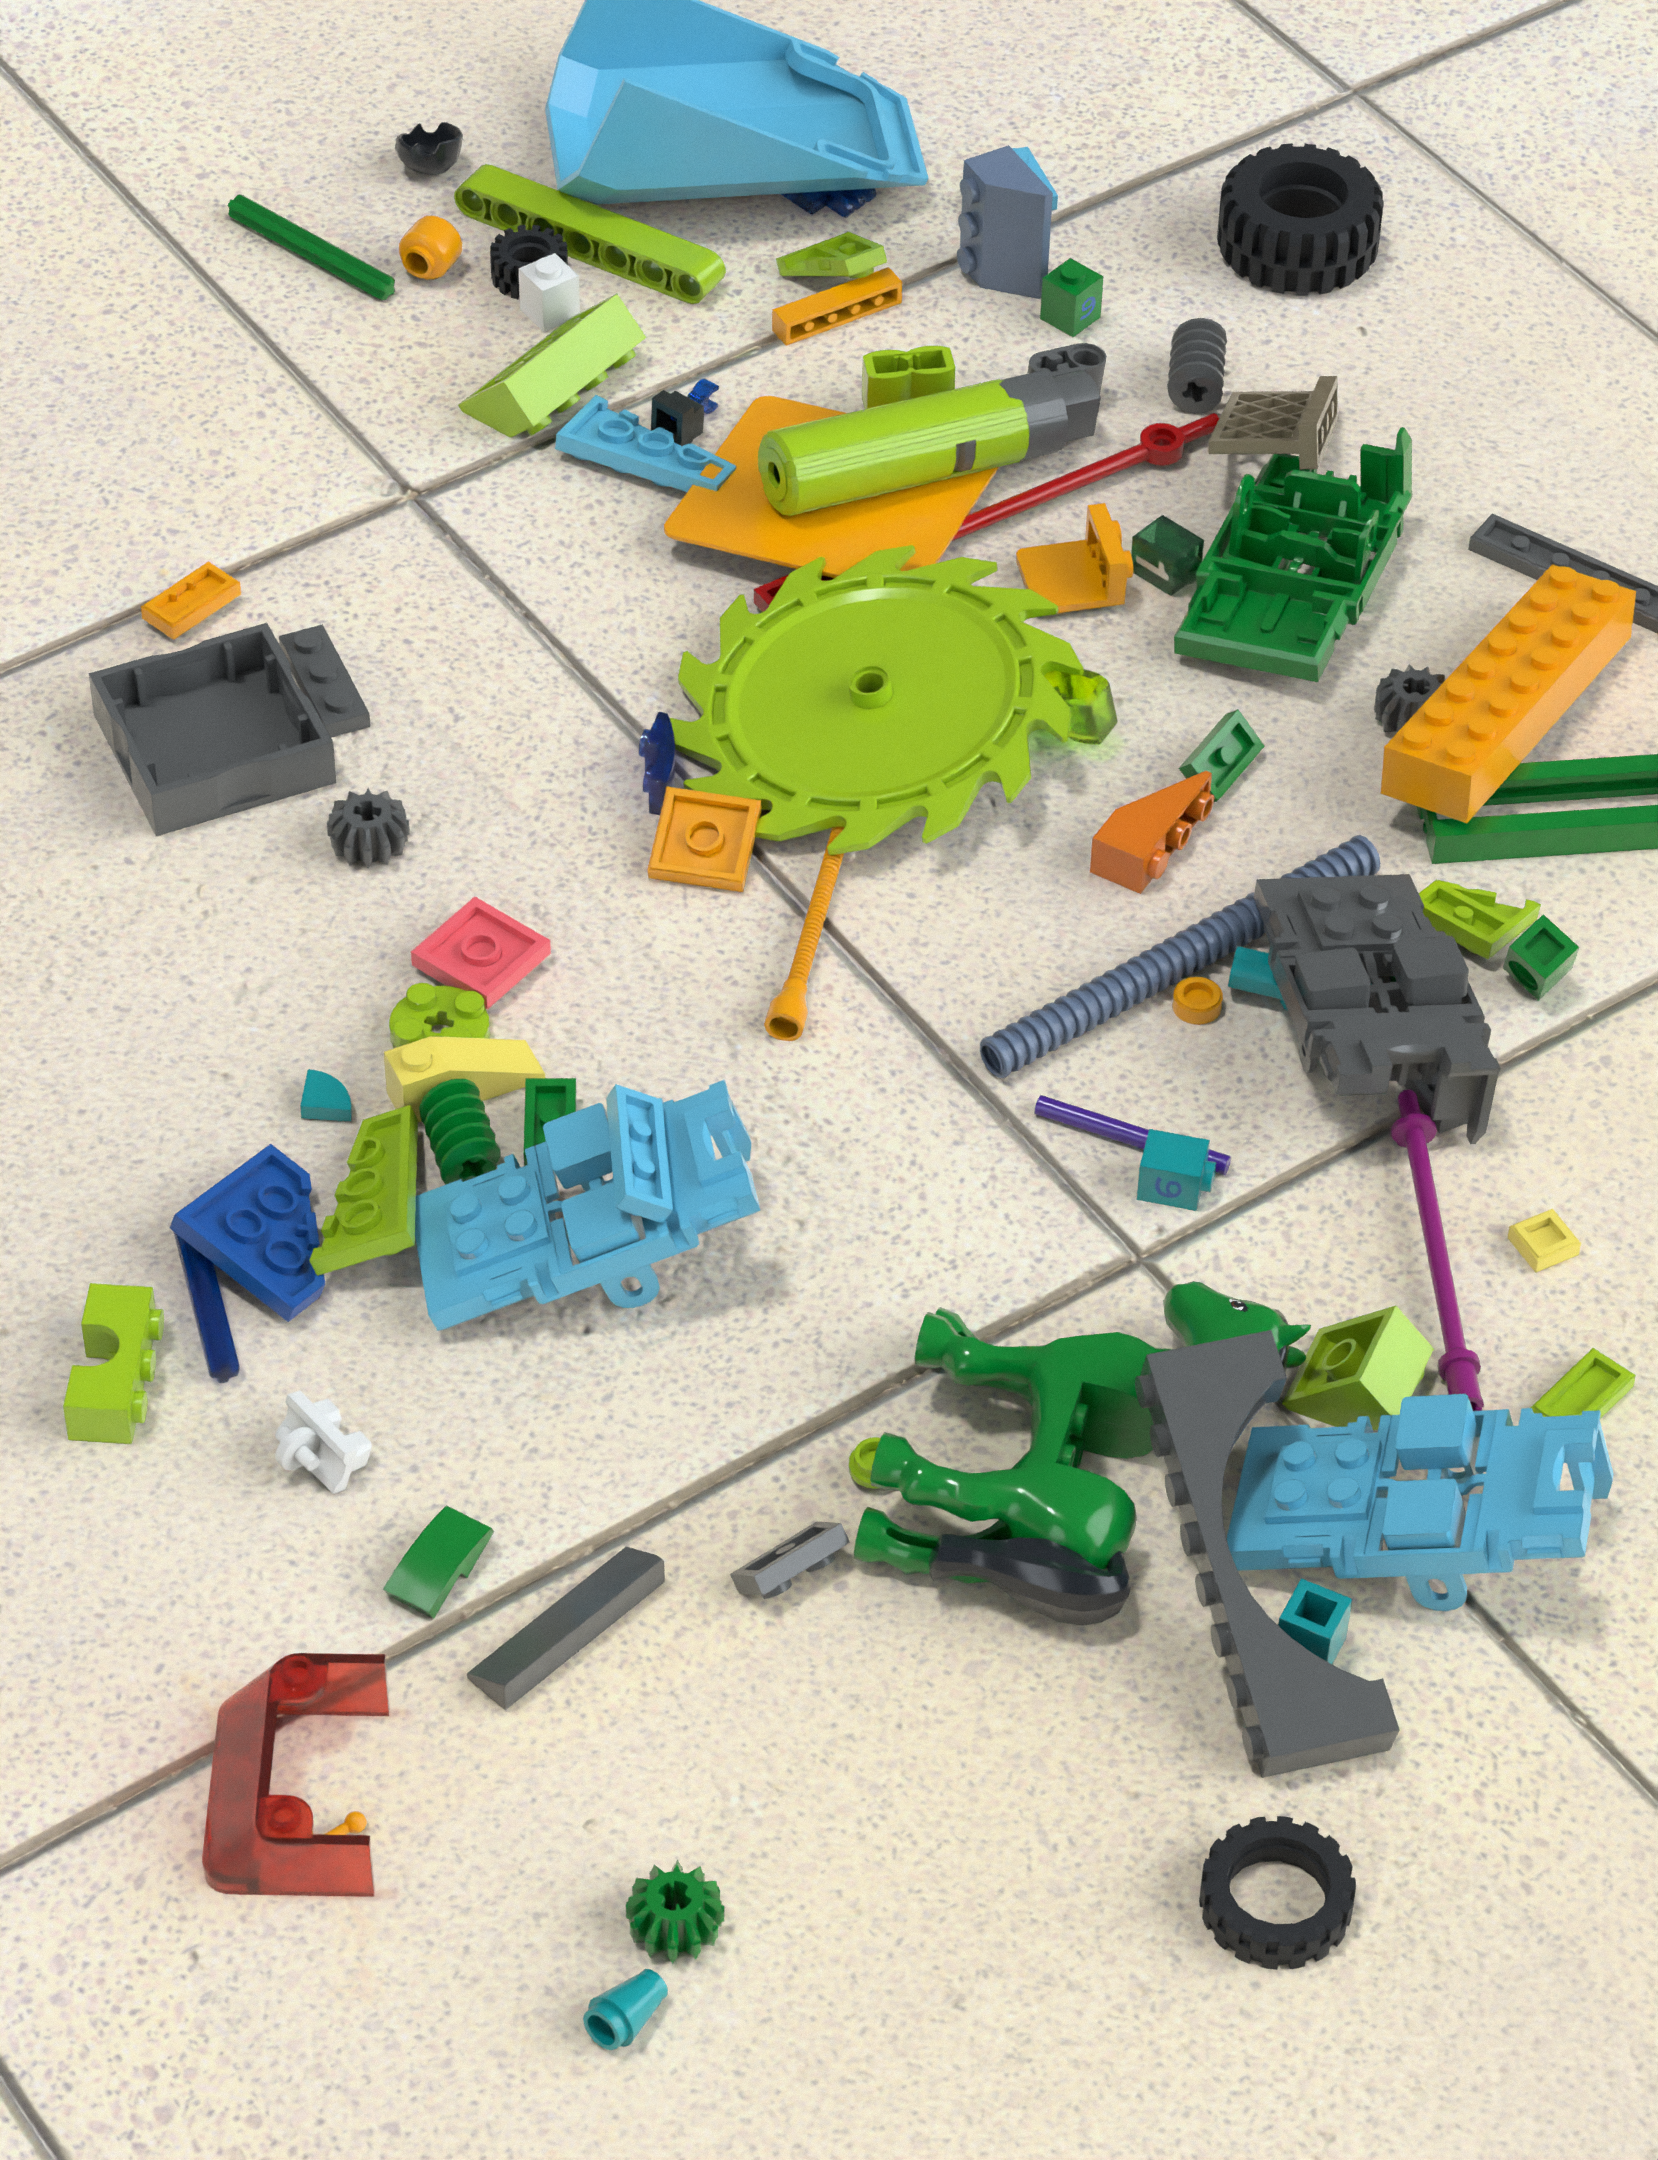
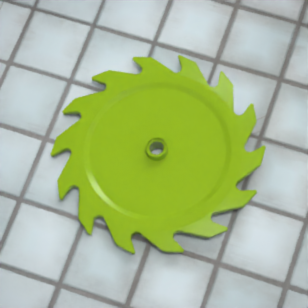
(875, 698)

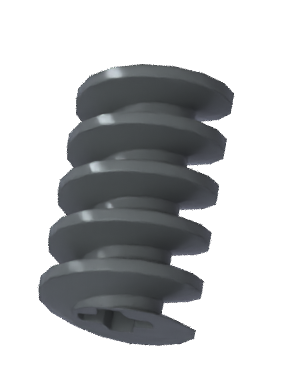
(1197, 365)

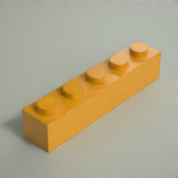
(836, 306)

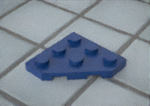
(260, 1231)

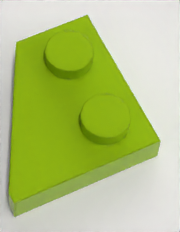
(838, 256)
(1475, 917)

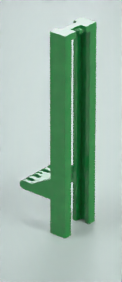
(1557, 831)

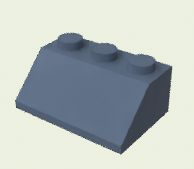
(1004, 224)

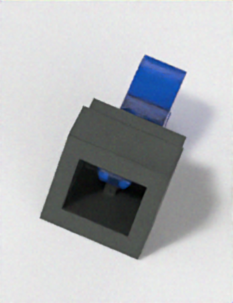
(683, 413)

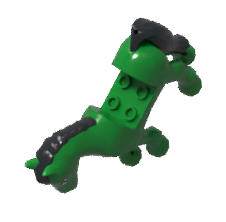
(1057, 1525)

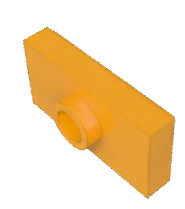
(190, 600)

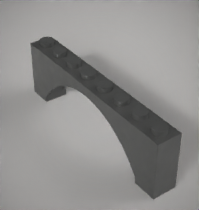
(1292, 1701)

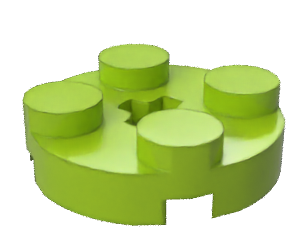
(438, 1005)

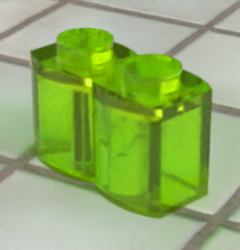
(1090, 704)

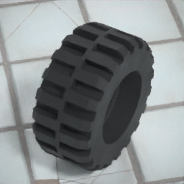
(1300, 219)

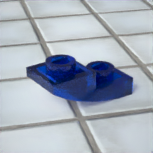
(659, 753)

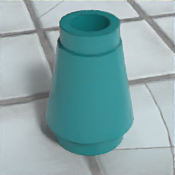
(624, 2009)

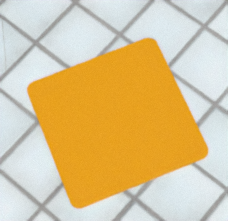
(746, 524)

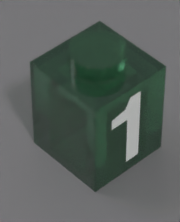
(1166, 555)

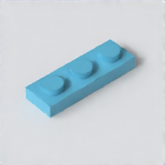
(639, 1154)

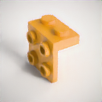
(1083, 571)

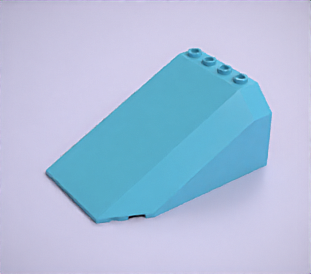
(713, 107)

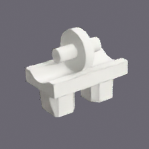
(313, 1440)

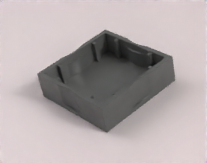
(212, 729)

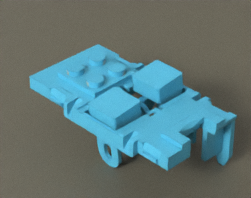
(499, 1232)
(1323, 1494)

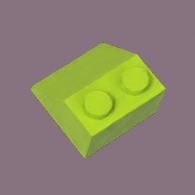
(1360, 1369)

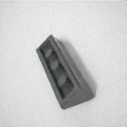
(568, 1626)

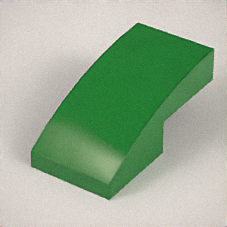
(437, 1559)

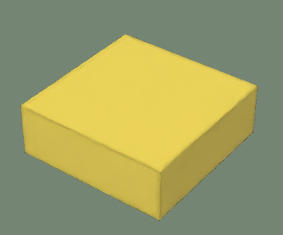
(1544, 1240)

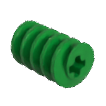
(459, 1130)

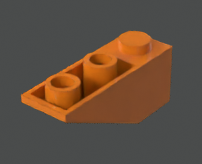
(1145, 833)

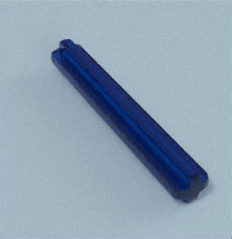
(208, 1312)

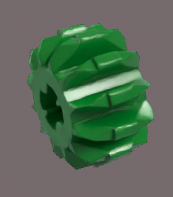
(675, 1911)

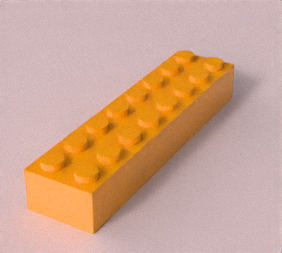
(1507, 693)

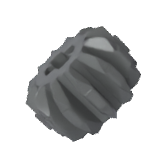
(1403, 694)
(368, 828)

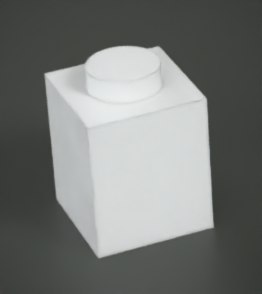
(549, 292)

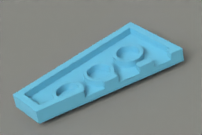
(630, 448)

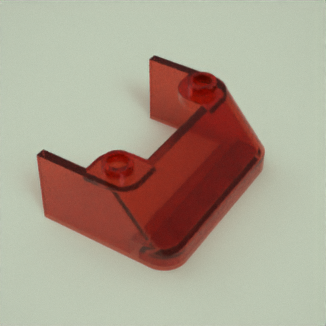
(266, 1840)

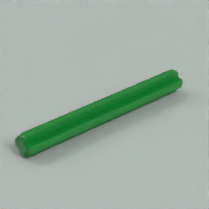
(311, 247)

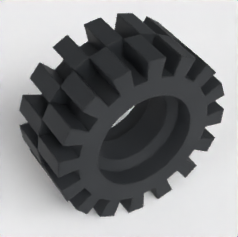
(519, 250)

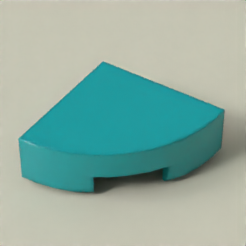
(325, 1098)

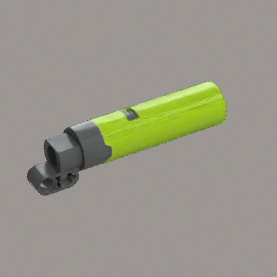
(935, 434)

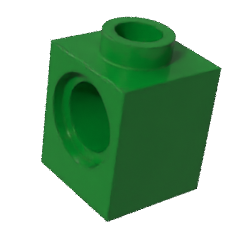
(1540, 957)

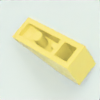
(492, 1064)

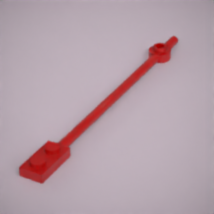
(1158, 445)

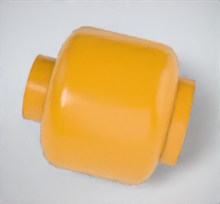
(430, 248)

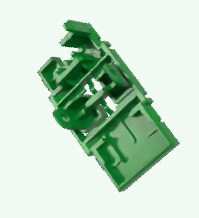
(1284, 620)

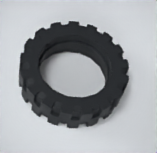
(1264, 1940)

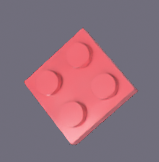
(481, 951)

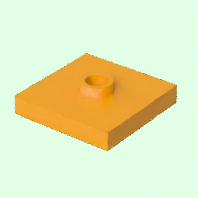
(704, 839)

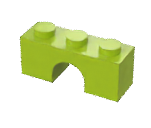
(109, 1397)

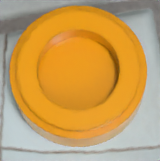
(1197, 1000)

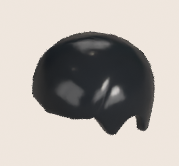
(429, 151)

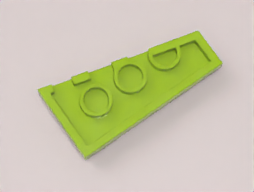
(376, 1198)

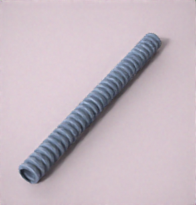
(1155, 969)

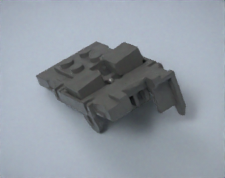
(1326, 951)

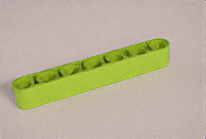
(593, 233)

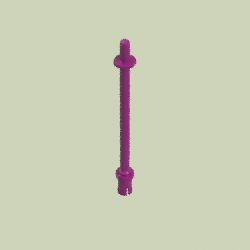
(1458, 1365)

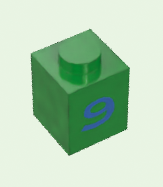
(1071, 297)

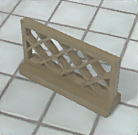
(1279, 423)

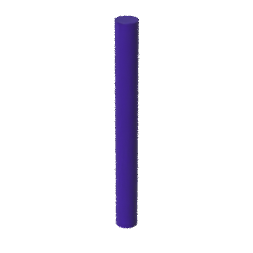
(1109, 1127)

